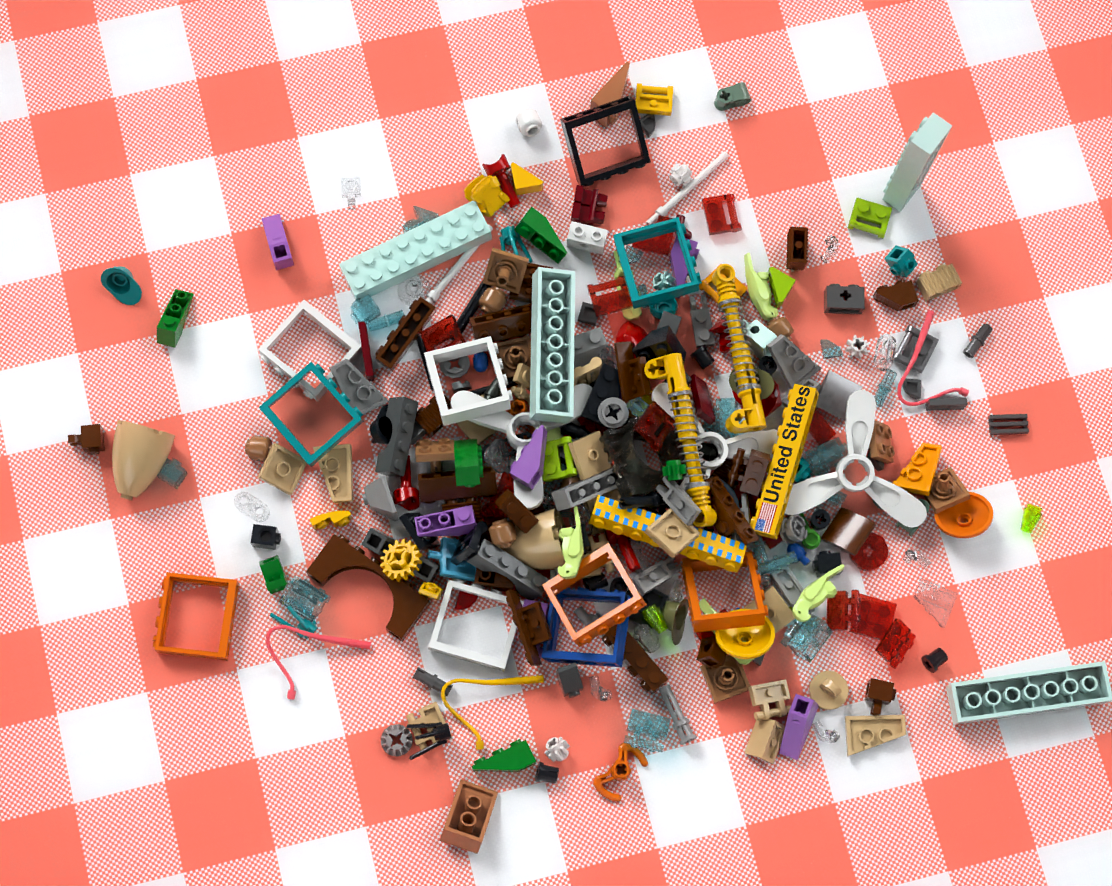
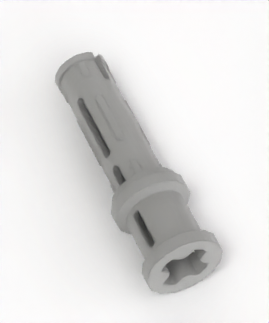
(678, 725)

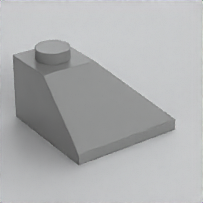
(380, 499)

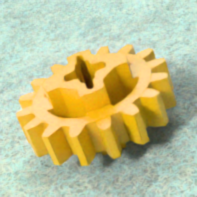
(401, 560)

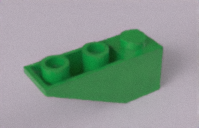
(540, 233)
(174, 318)
(510, 760)

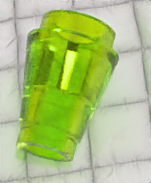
(1030, 517)
(655, 618)

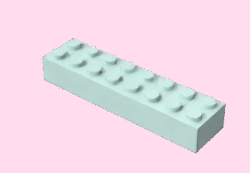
(916, 161)
(416, 251)
(552, 345)
(1029, 693)

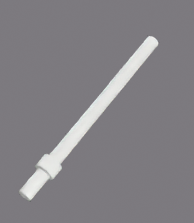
(663, 211)
(433, 295)

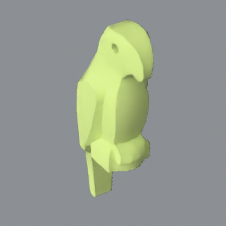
(759, 290)
(571, 549)
(815, 595)

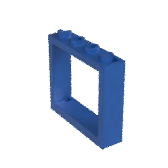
(583, 594)

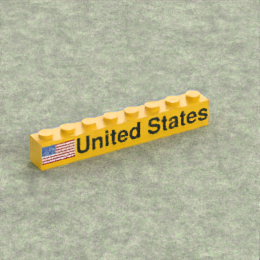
(785, 461)

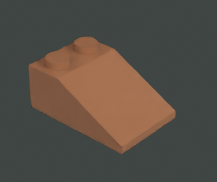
(610, 92)
(469, 816)

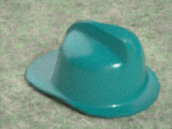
(121, 285)

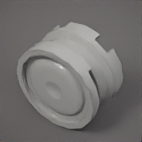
(793, 529)

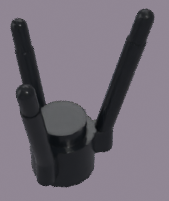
(440, 732)

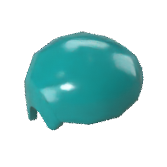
(668, 305)

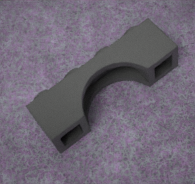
(394, 457)
(379, 541)
(493, 559)

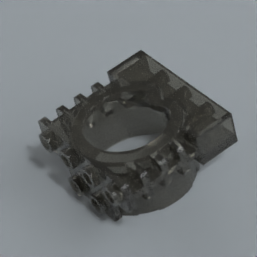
(633, 474)

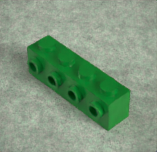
(468, 462)

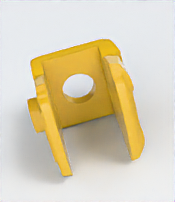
(486, 194)

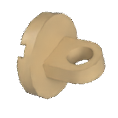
(828, 690)

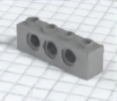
(584, 490)

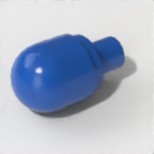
(480, 362)
(800, 553)

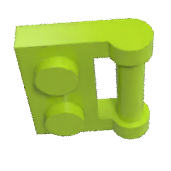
(871, 213)
(552, 462)

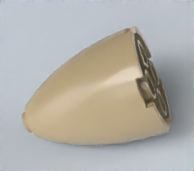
(138, 457)
(541, 545)

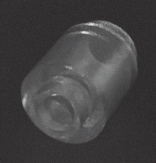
(646, 638)

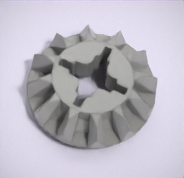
(455, 372)
(614, 403)
(406, 740)

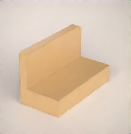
(765, 740)

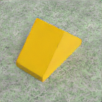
(524, 181)

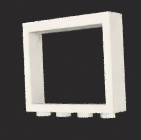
(282, 369)
(476, 409)
(466, 654)

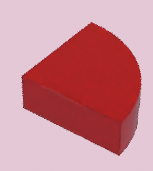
(465, 600)

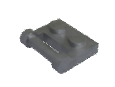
(925, 353)

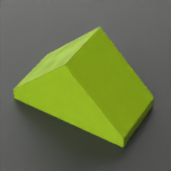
(780, 285)

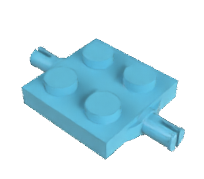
(463, 571)

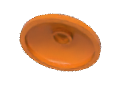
(966, 518)

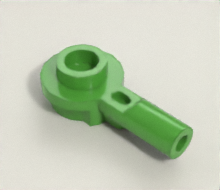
(813, 538)

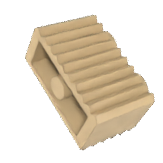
(938, 282)

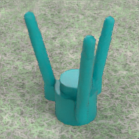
(511, 237)
(304, 624)

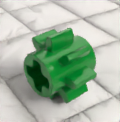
(674, 470)

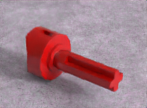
(499, 170)
(406, 495)
(626, 549)

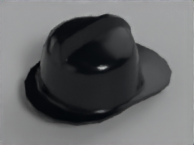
(381, 428)

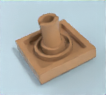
(505, 270)
(513, 353)
(880, 443)
(434, 452)
(946, 491)
(725, 680)

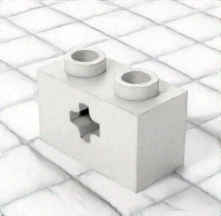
(587, 237)

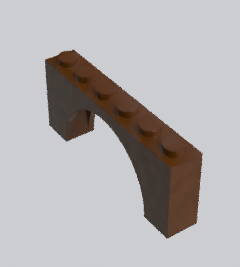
(340, 556)

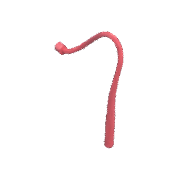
(923, 333)
(336, 640)

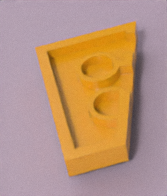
(921, 470)

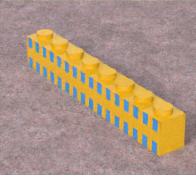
(632, 523)

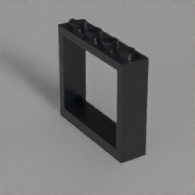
(595, 114)

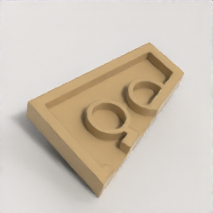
(338, 472)
(871, 731)

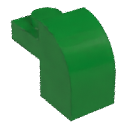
(274, 574)

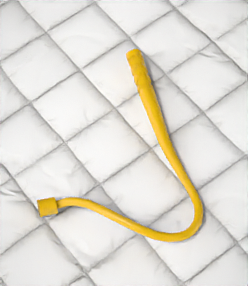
(506, 681)

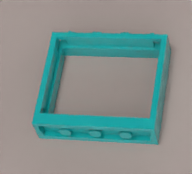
(648, 232)
(331, 386)

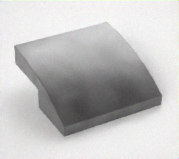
(835, 394)

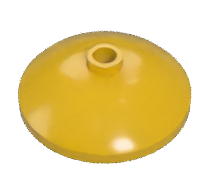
(758, 640)

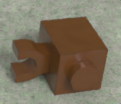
(91, 439)
(879, 693)

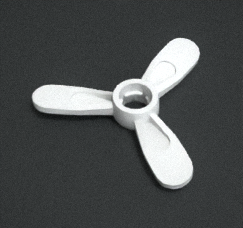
(508, 423)
(757, 440)
(890, 497)

